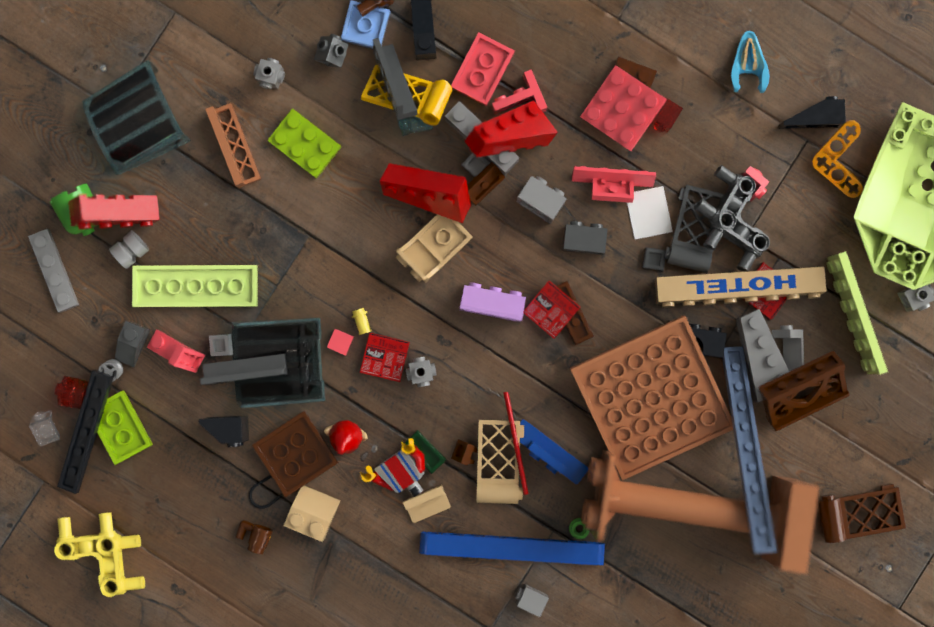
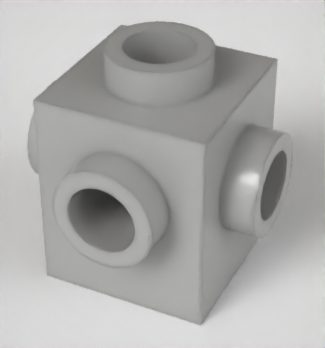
(274, 78)
(917, 298)
(429, 368)

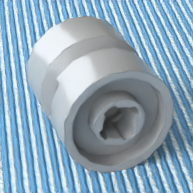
(129, 249)

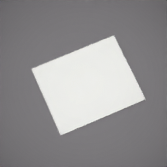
(649, 213)

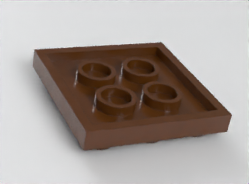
(295, 454)

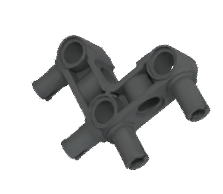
(730, 209)

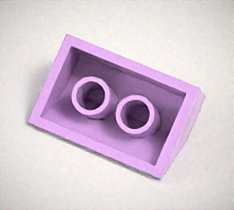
(493, 302)

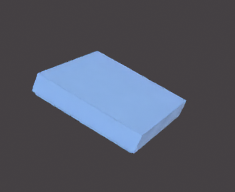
(362, 30)

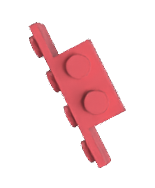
(613, 183)

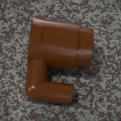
(258, 538)

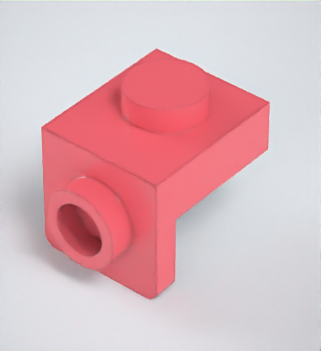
(760, 181)

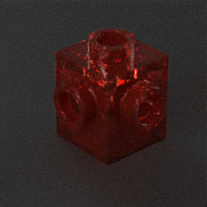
(71, 392)

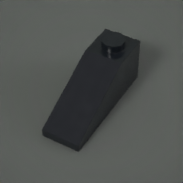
(423, 29)
(825, 114)

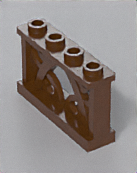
(815, 374)

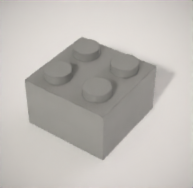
(541, 199)

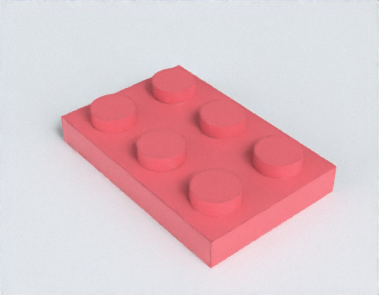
(482, 69)

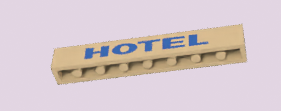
(740, 285)

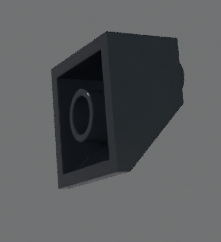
(229, 430)

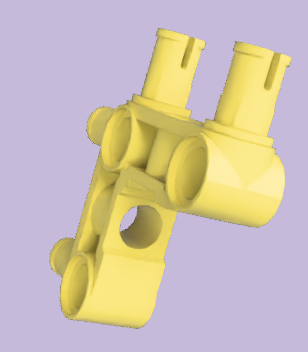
(109, 559)

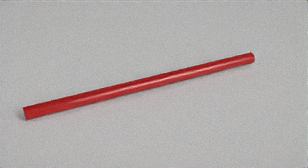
(516, 444)

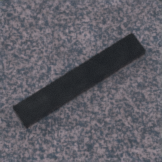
(85, 431)

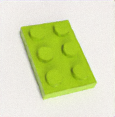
(304, 143)
(122, 429)

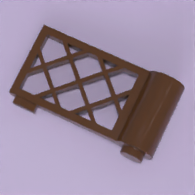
(835, 519)

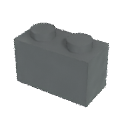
(585, 238)

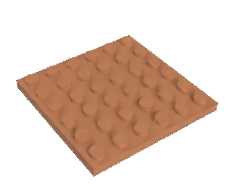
(653, 397)

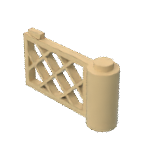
(498, 489)

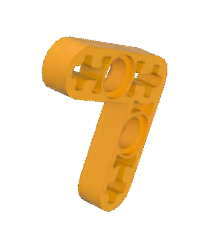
(832, 157)

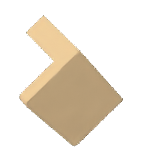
(427, 503)

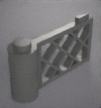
(683, 253)

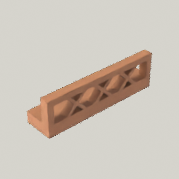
(228, 153)

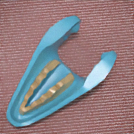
(750, 60)

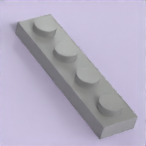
(53, 270)

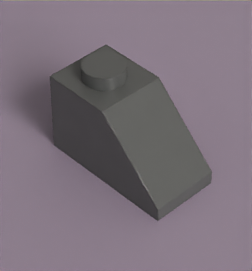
(131, 343)

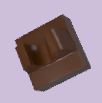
(463, 452)

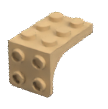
(433, 247)

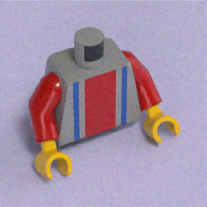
(399, 470)

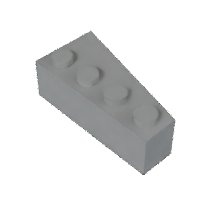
(760, 351)

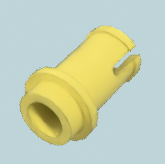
(361, 321)

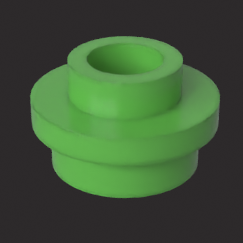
(578, 535)

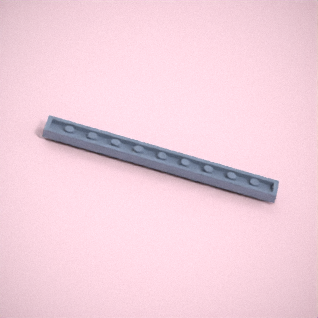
(748, 451)

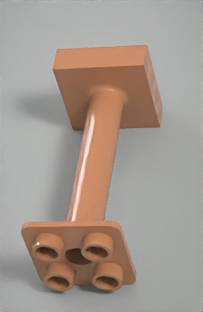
(790, 504)

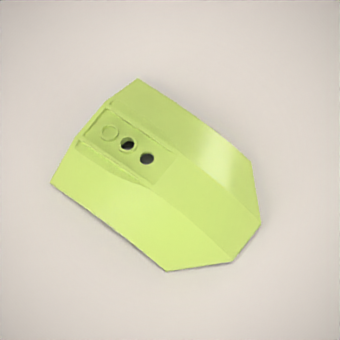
(894, 209)

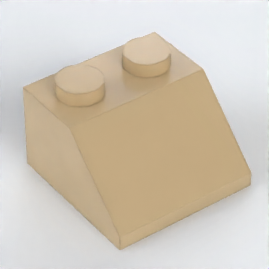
(312, 513)

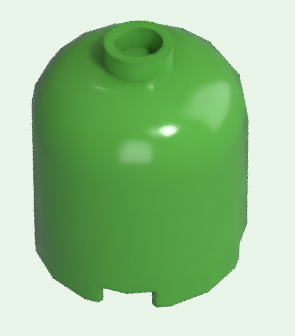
(61, 207)

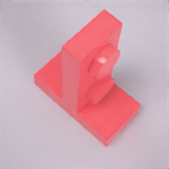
(521, 96)
(175, 351)

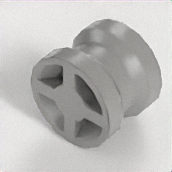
(116, 367)

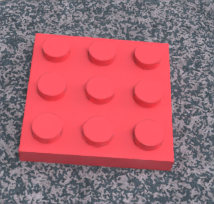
(623, 108)

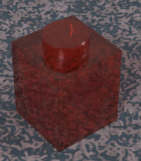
(666, 116)

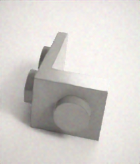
(792, 346)

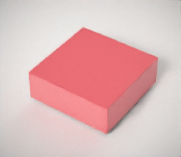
(340, 342)

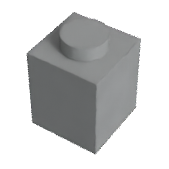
(531, 600)

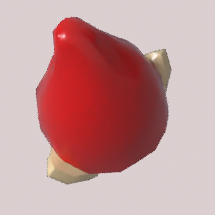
(345, 436)

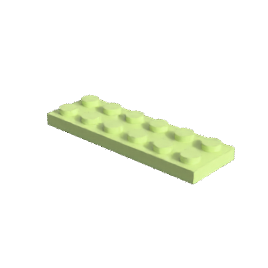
(195, 286)
(858, 318)

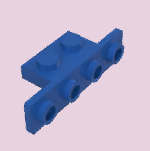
(555, 456)

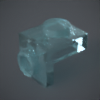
(413, 124)

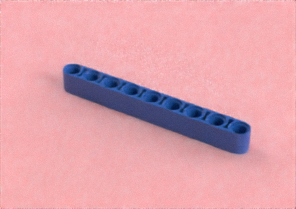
(512, 548)

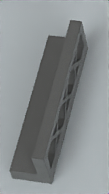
(394, 80)
(244, 369)

